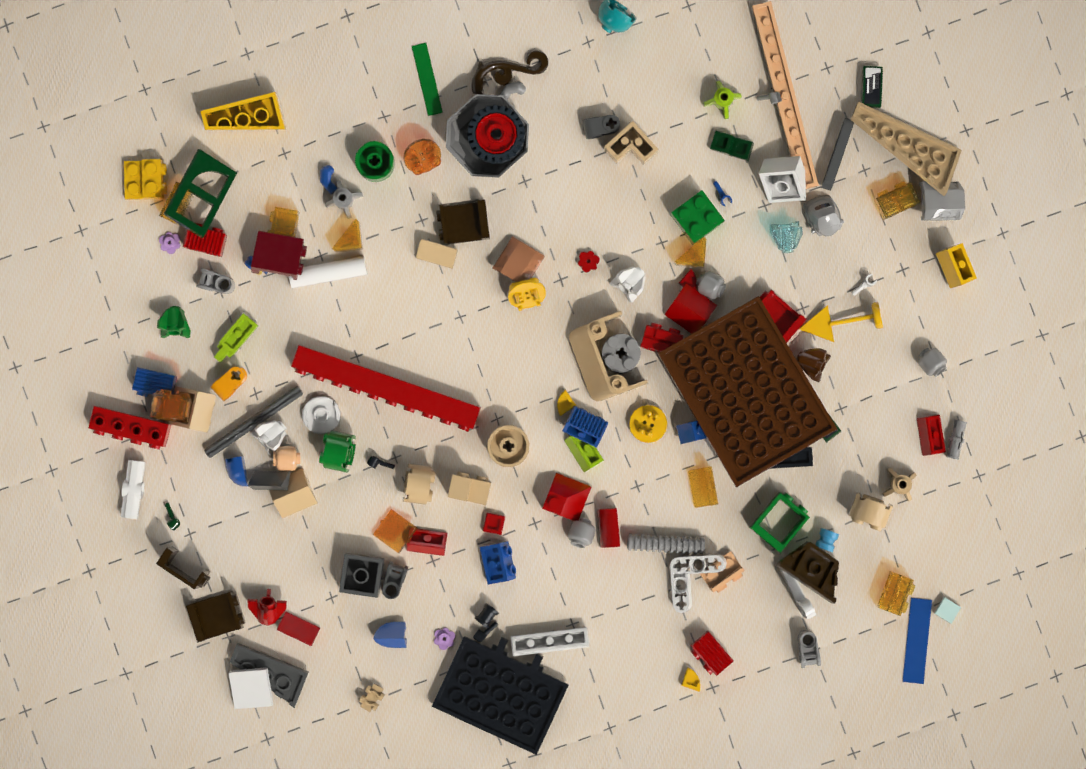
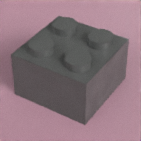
(361, 575)

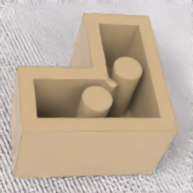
(632, 140)
(469, 489)

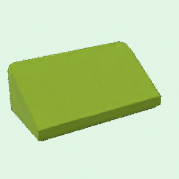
(584, 453)

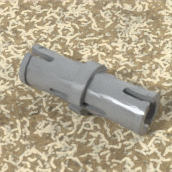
(956, 439)

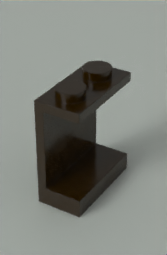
(463, 223)
(165, 563)
(215, 616)

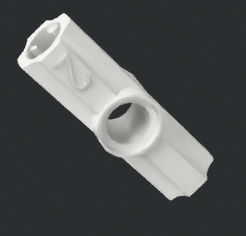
(133, 489)

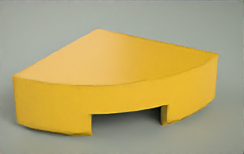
(564, 403)
(691, 680)

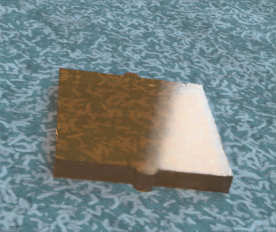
(395, 531)

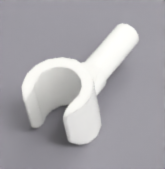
(865, 284)

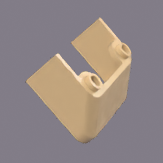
(591, 364)

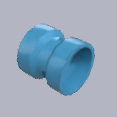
(826, 540)

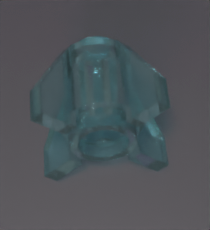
(786, 236)

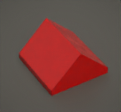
(690, 309)

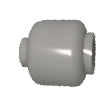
(711, 285)
(932, 362)
(581, 533)

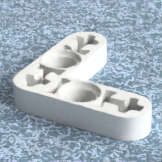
(684, 574)
(803, 604)

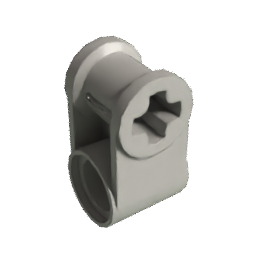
(212, 282)
(808, 653)

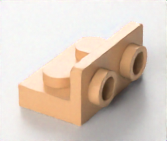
(718, 580)

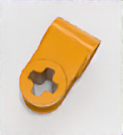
(227, 385)

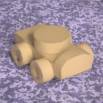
(374, 694)

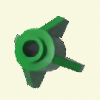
(173, 323)

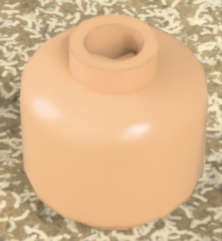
(286, 458)

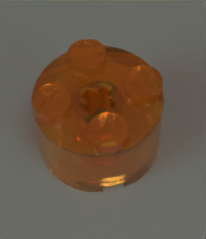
(170, 406)

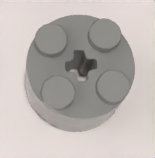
(629, 346)

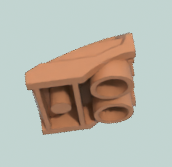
(518, 261)

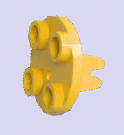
(526, 293)
(651, 415)

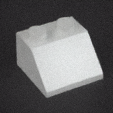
(783, 179)

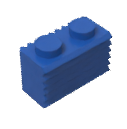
(149, 381)
(585, 426)

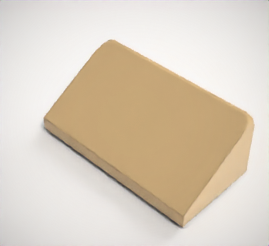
(436, 253)

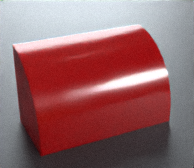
(608, 528)

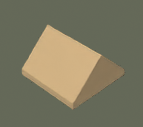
(297, 497)

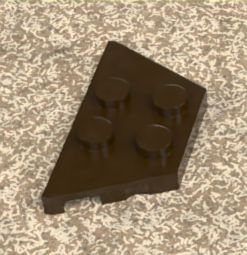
(813, 569)

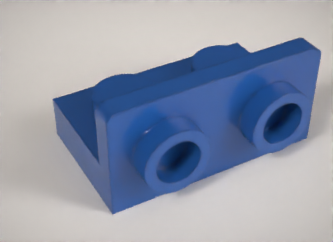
(498, 563)

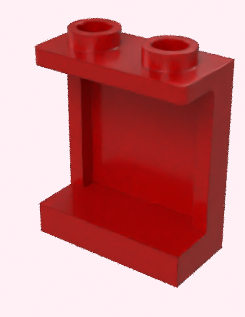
(784, 317)

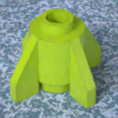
(723, 104)

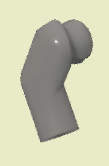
(515, 87)

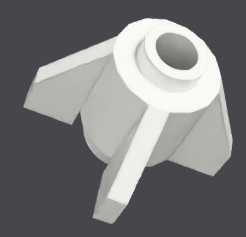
(630, 282)
(270, 435)

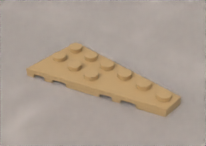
(919, 151)

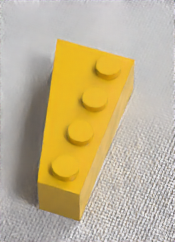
(248, 114)

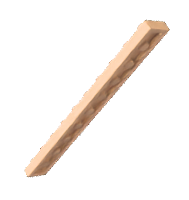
(782, 83)

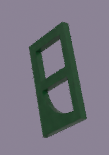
(200, 164)

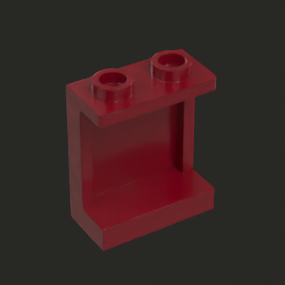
(278, 254)

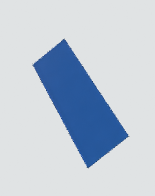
(917, 641)

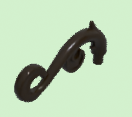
(507, 66)

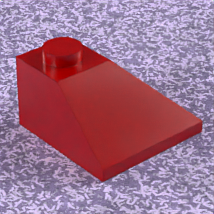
(566, 497)

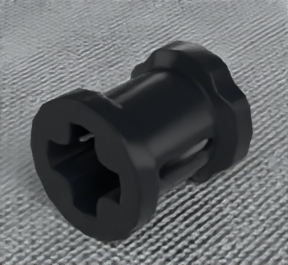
(486, 615)

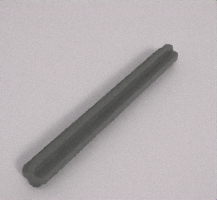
(254, 421)

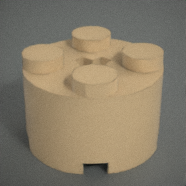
(418, 484)
(871, 511)

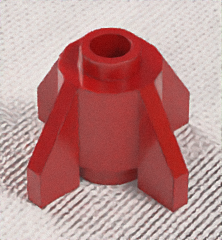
(267, 609)

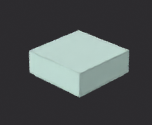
(947, 610)

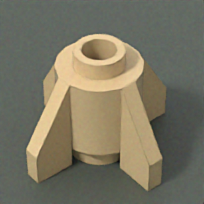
(894, 484)

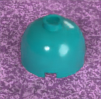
(615, 17)

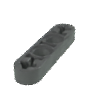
(837, 154)

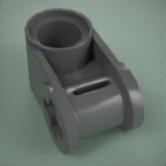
(596, 126)
(394, 578)

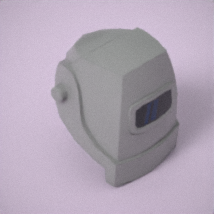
(823, 215)

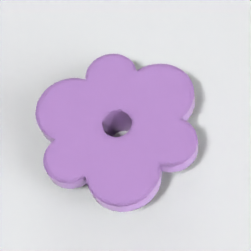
(170, 248)
(443, 644)

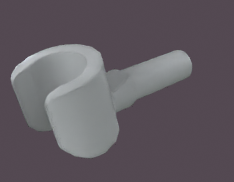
(774, 97)

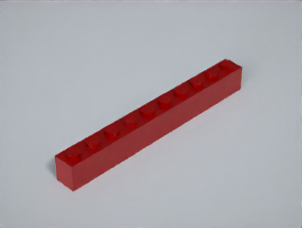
(385, 387)

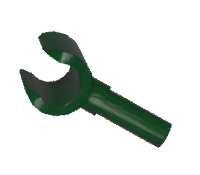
(174, 523)

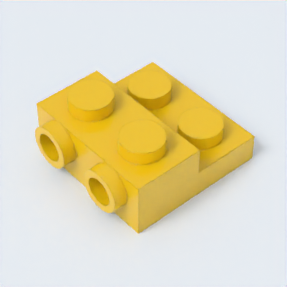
(145, 179)

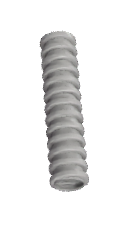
(666, 544)

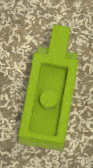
(235, 337)

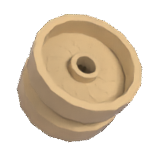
(511, 435)

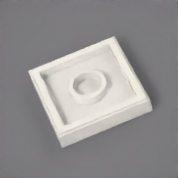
(251, 688)

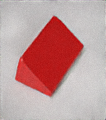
(931, 435)
(428, 542)
(298, 628)

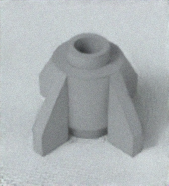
(343, 204)

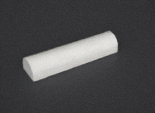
(330, 272)
(549, 641)

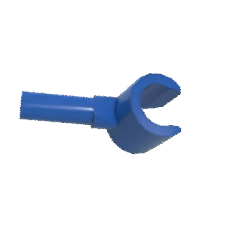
(721, 193)

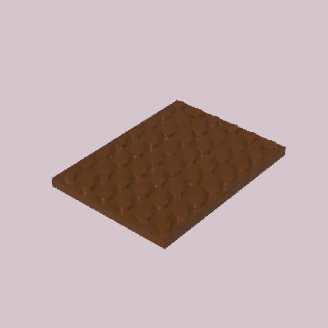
(747, 391)

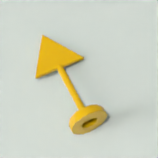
(822, 325)

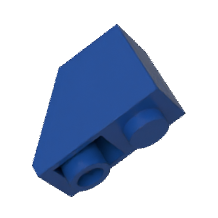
(690, 432)

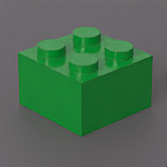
(697, 217)

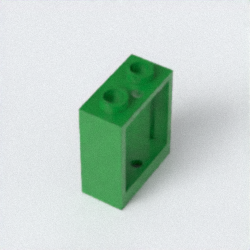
(800, 510)

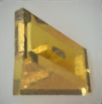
(351, 239)
(694, 256)

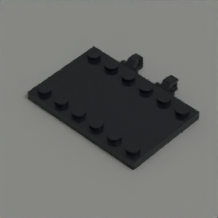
(501, 694)

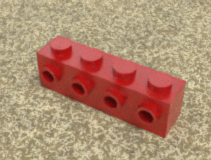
(129, 426)

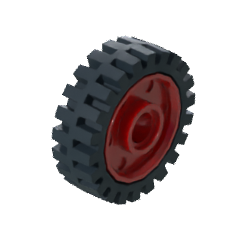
(492, 119)

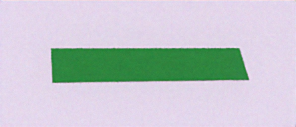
(427, 79)

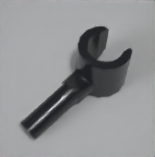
(374, 461)
(480, 636)

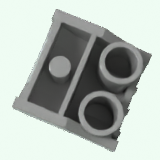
(939, 207)

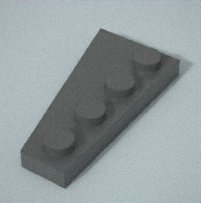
(284, 678)

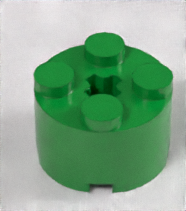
(367, 154)
(338, 451)

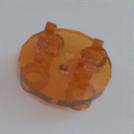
(428, 150)

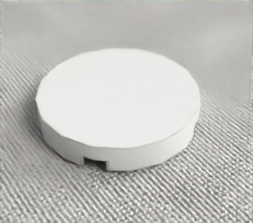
(321, 415)

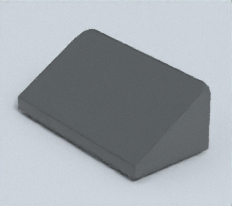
(270, 480)

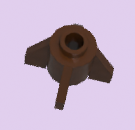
(813, 362)

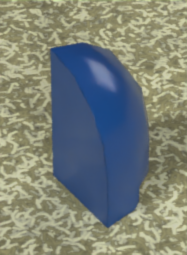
(237, 470)
(391, 635)

